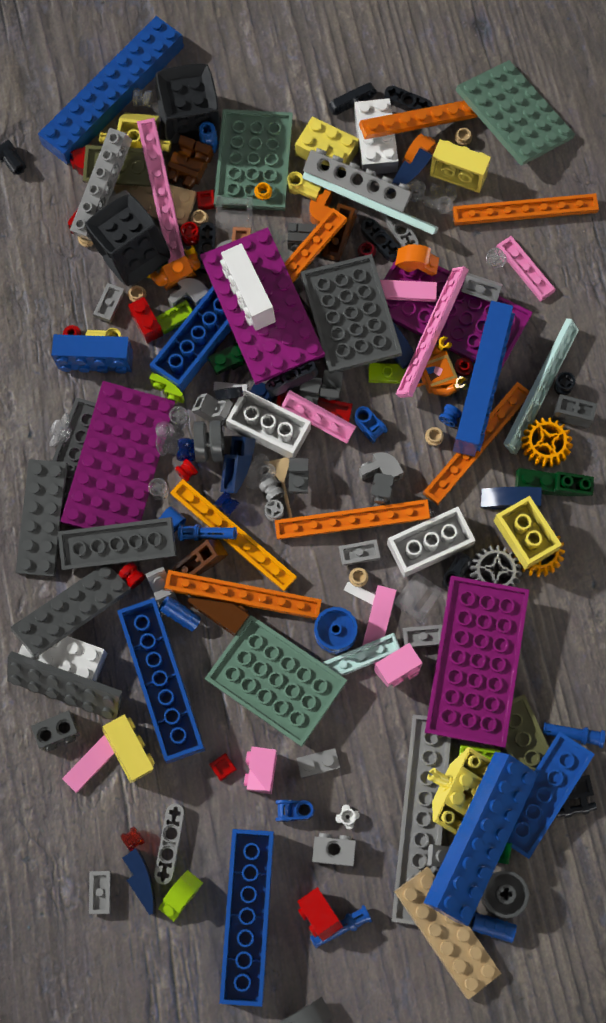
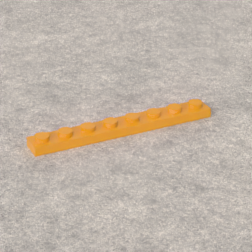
(243, 544)

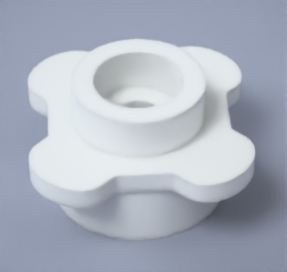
(341, 818)

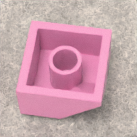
(398, 666)
(262, 769)

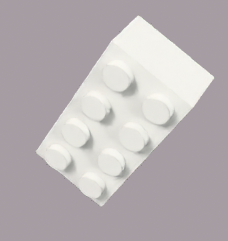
(380, 152)
(247, 287)
(268, 424)
(431, 542)
(73, 657)

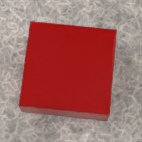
(205, 200)
(223, 767)

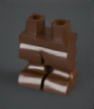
(185, 166)

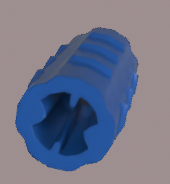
(208, 135)
(180, 613)
(494, 927)

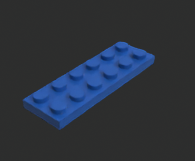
(556, 779)

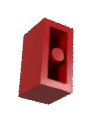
(145, 320)
(320, 915)

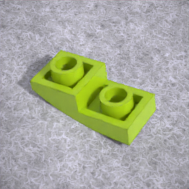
(170, 390)

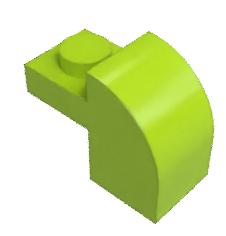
(180, 895)

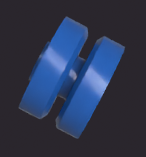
(325, 625)

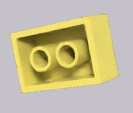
(328, 138)
(459, 165)
(527, 532)
(128, 748)

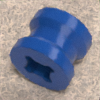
(450, 415)

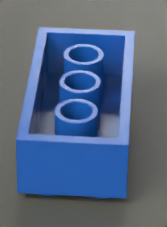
(92, 353)

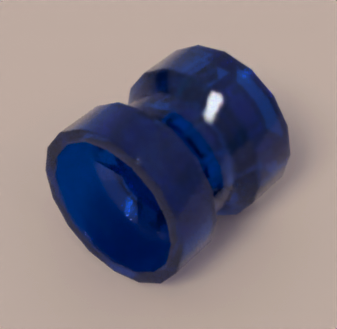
(186, 449)
(226, 504)

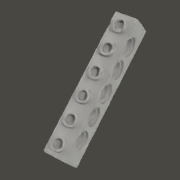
(314, 167)
(102, 179)

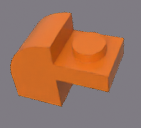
(420, 141)
(319, 208)
(417, 257)

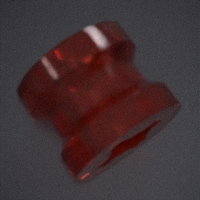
(132, 838)

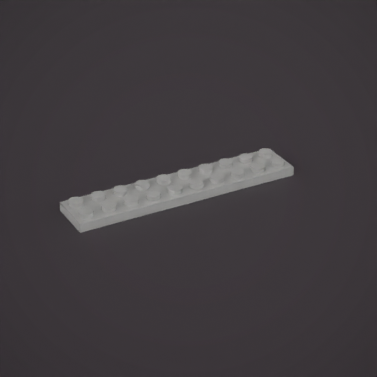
(417, 823)

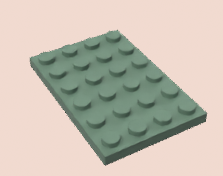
(515, 112)
(253, 151)
(276, 680)

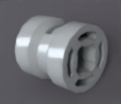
(271, 488)

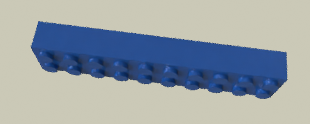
(111, 89)

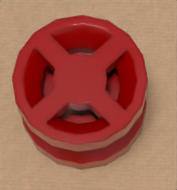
(186, 470)

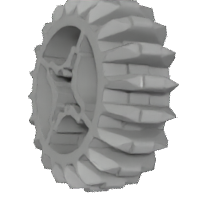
(487, 570)

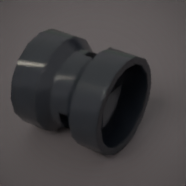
(565, 379)

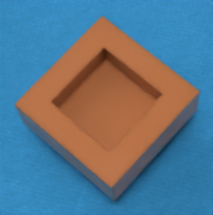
(239, 232)

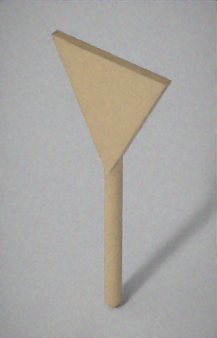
(281, 471)

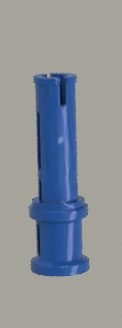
(198, 532)
(583, 735)
(350, 922)

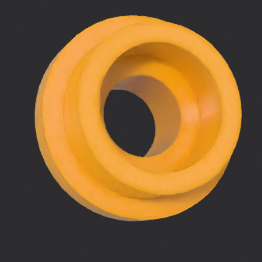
(263, 187)

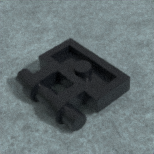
(581, 791)

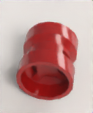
(189, 229)
(131, 575)

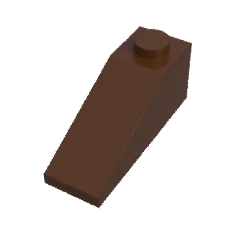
(337, 244)
(202, 558)
(223, 614)

